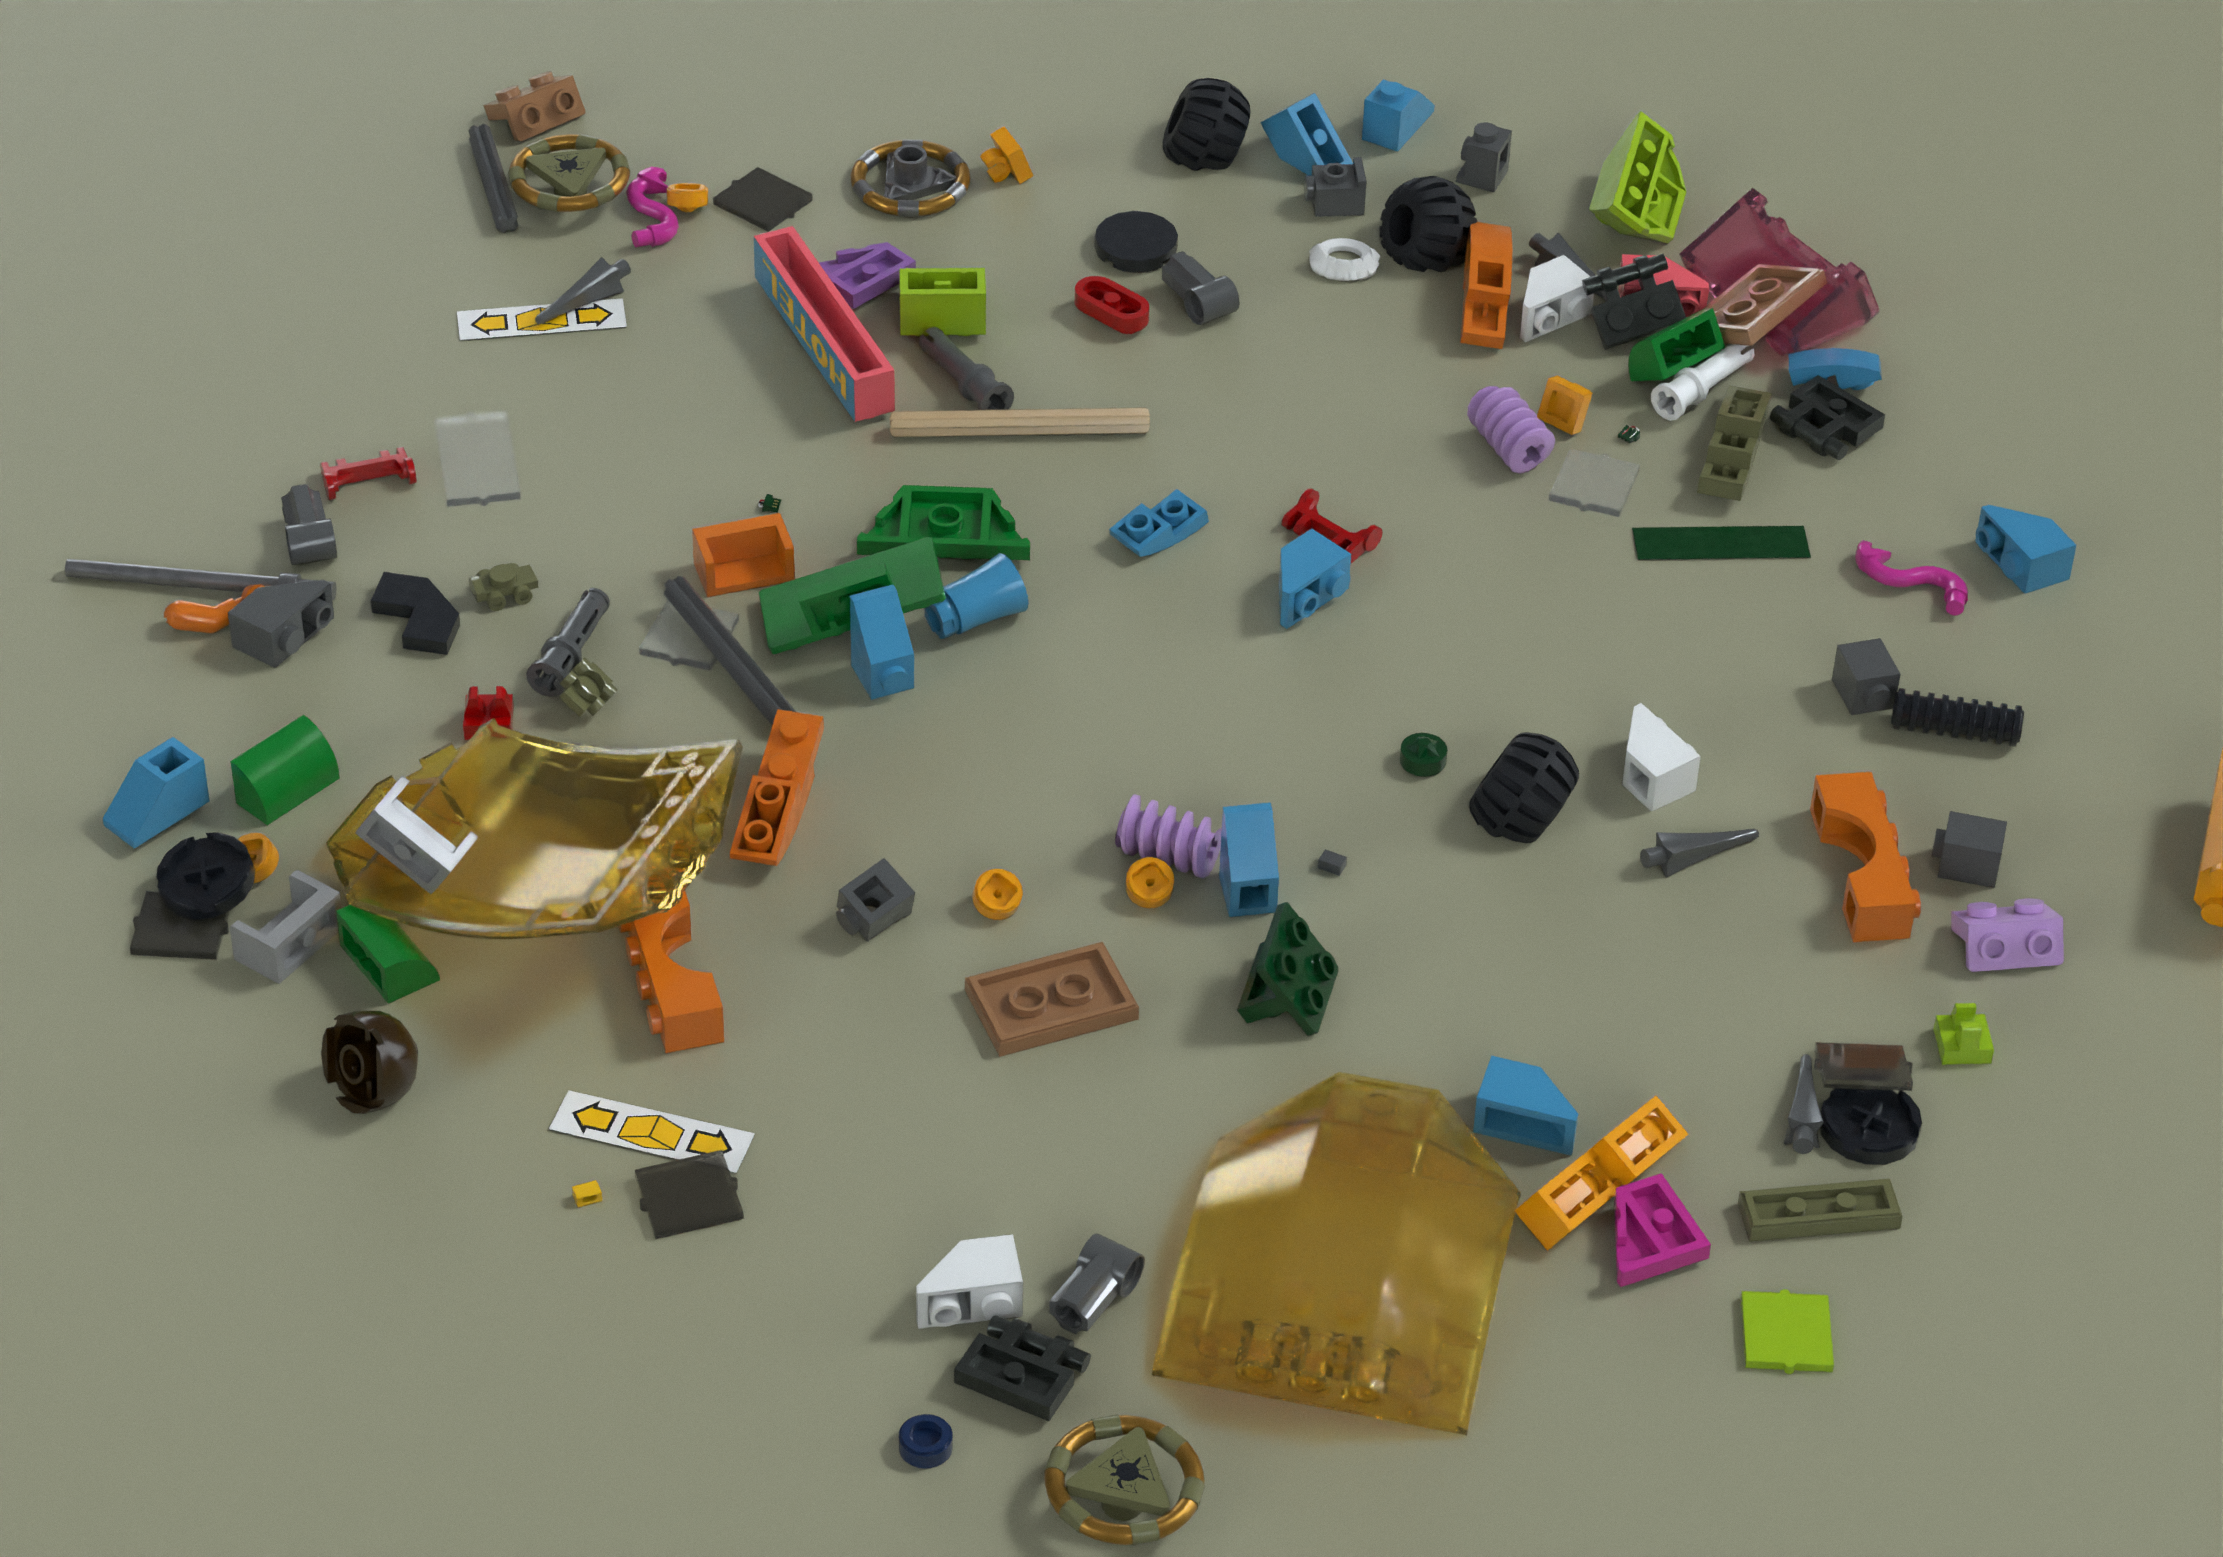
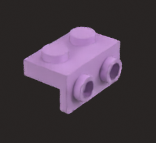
(2010, 936)

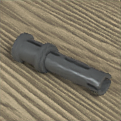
(974, 380)
(563, 651)

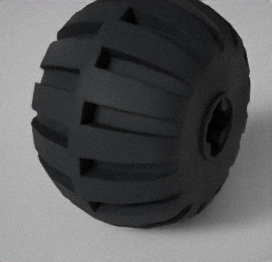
(1207, 125)
(1427, 224)
(1525, 788)

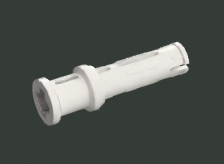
(1692, 384)

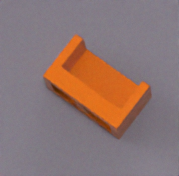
(743, 554)

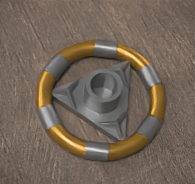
(911, 178)

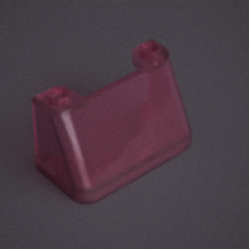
(1751, 237)

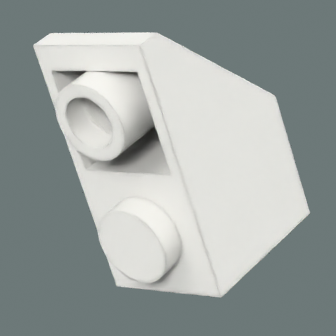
(1554, 298)
(1658, 761)
(972, 1284)

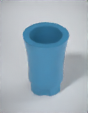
(978, 598)

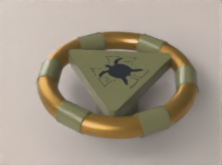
(568, 172)
(1123, 1480)

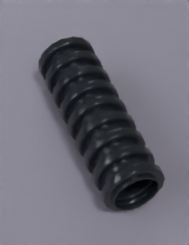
(1957, 717)

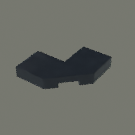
(432, 617)

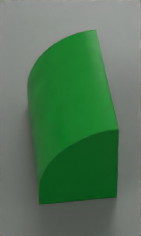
(1676, 347)
(283, 770)
(384, 953)

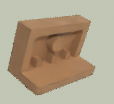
(537, 107)

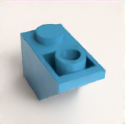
(2025, 547)
(1310, 576)
(157, 793)
(1249, 860)

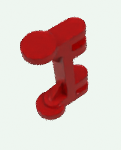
(367, 469)
(1306, 517)

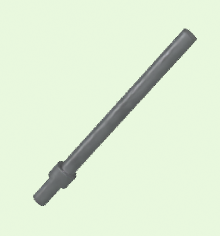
(176, 576)

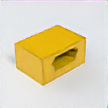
(587, 1193)

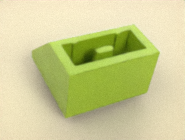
(942, 299)

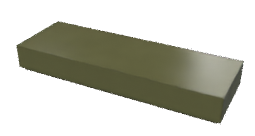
(1819, 1210)

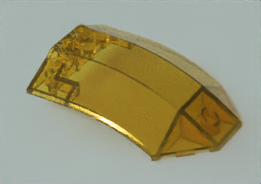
(562, 831)
(1345, 1257)

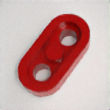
(1112, 304)

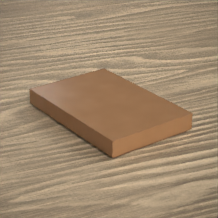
(1763, 300)
(1051, 999)

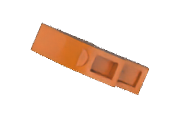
(1486, 285)
(779, 790)

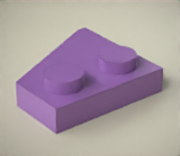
(866, 271)

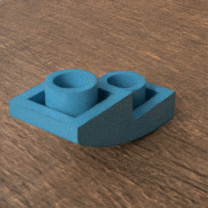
(1851, 367)
(1161, 527)

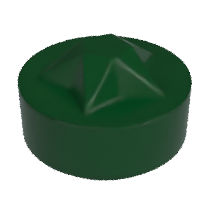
(1423, 754)

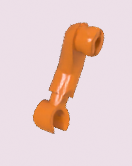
(202, 617)

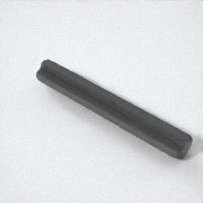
(493, 178)

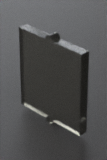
(762, 199)
(169, 935)
(1863, 1066)
(688, 1194)

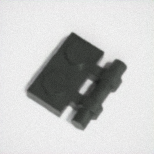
(1638, 313)
(1833, 409)
(1018, 1377)

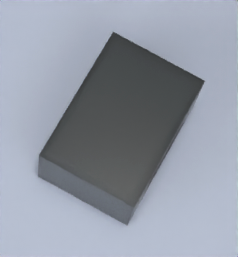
(1332, 862)

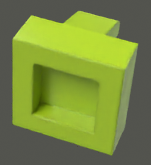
(1963, 1036)

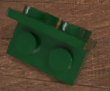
(1289, 974)

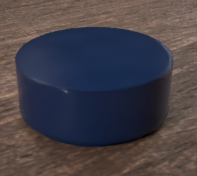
(925, 1441)

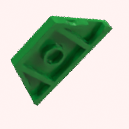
(958, 519)

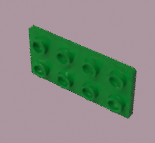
(820, 602)

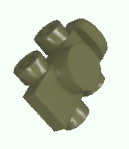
(503, 581)
(587, 688)

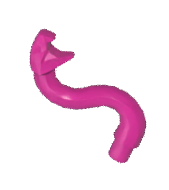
(651, 182)
(1871, 562)

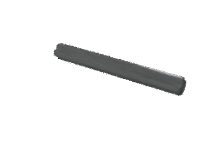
(726, 648)

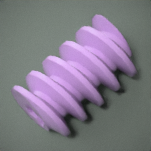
(1510, 427)
(1167, 839)

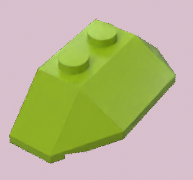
(1641, 183)

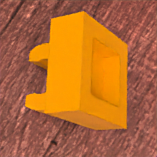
(1007, 157)
(1564, 405)

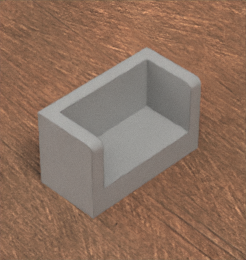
(411, 841)
(292, 933)

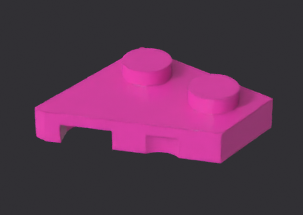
(1654, 1231)

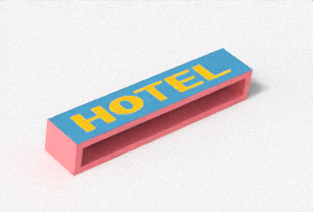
(824, 324)

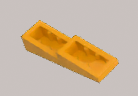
(1599, 1171)

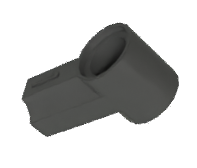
(1202, 293)
(307, 530)
(1100, 1275)

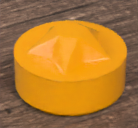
(687, 196)
(262, 853)
(1149, 882)
(997, 894)

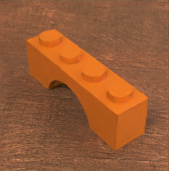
(1853, 817)
(682, 1000)

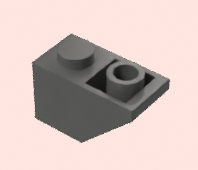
(280, 619)

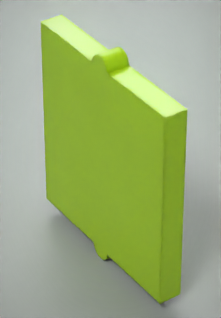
(1787, 1331)

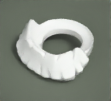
(1343, 269)

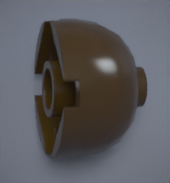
(369, 1060)

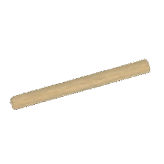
(1019, 422)

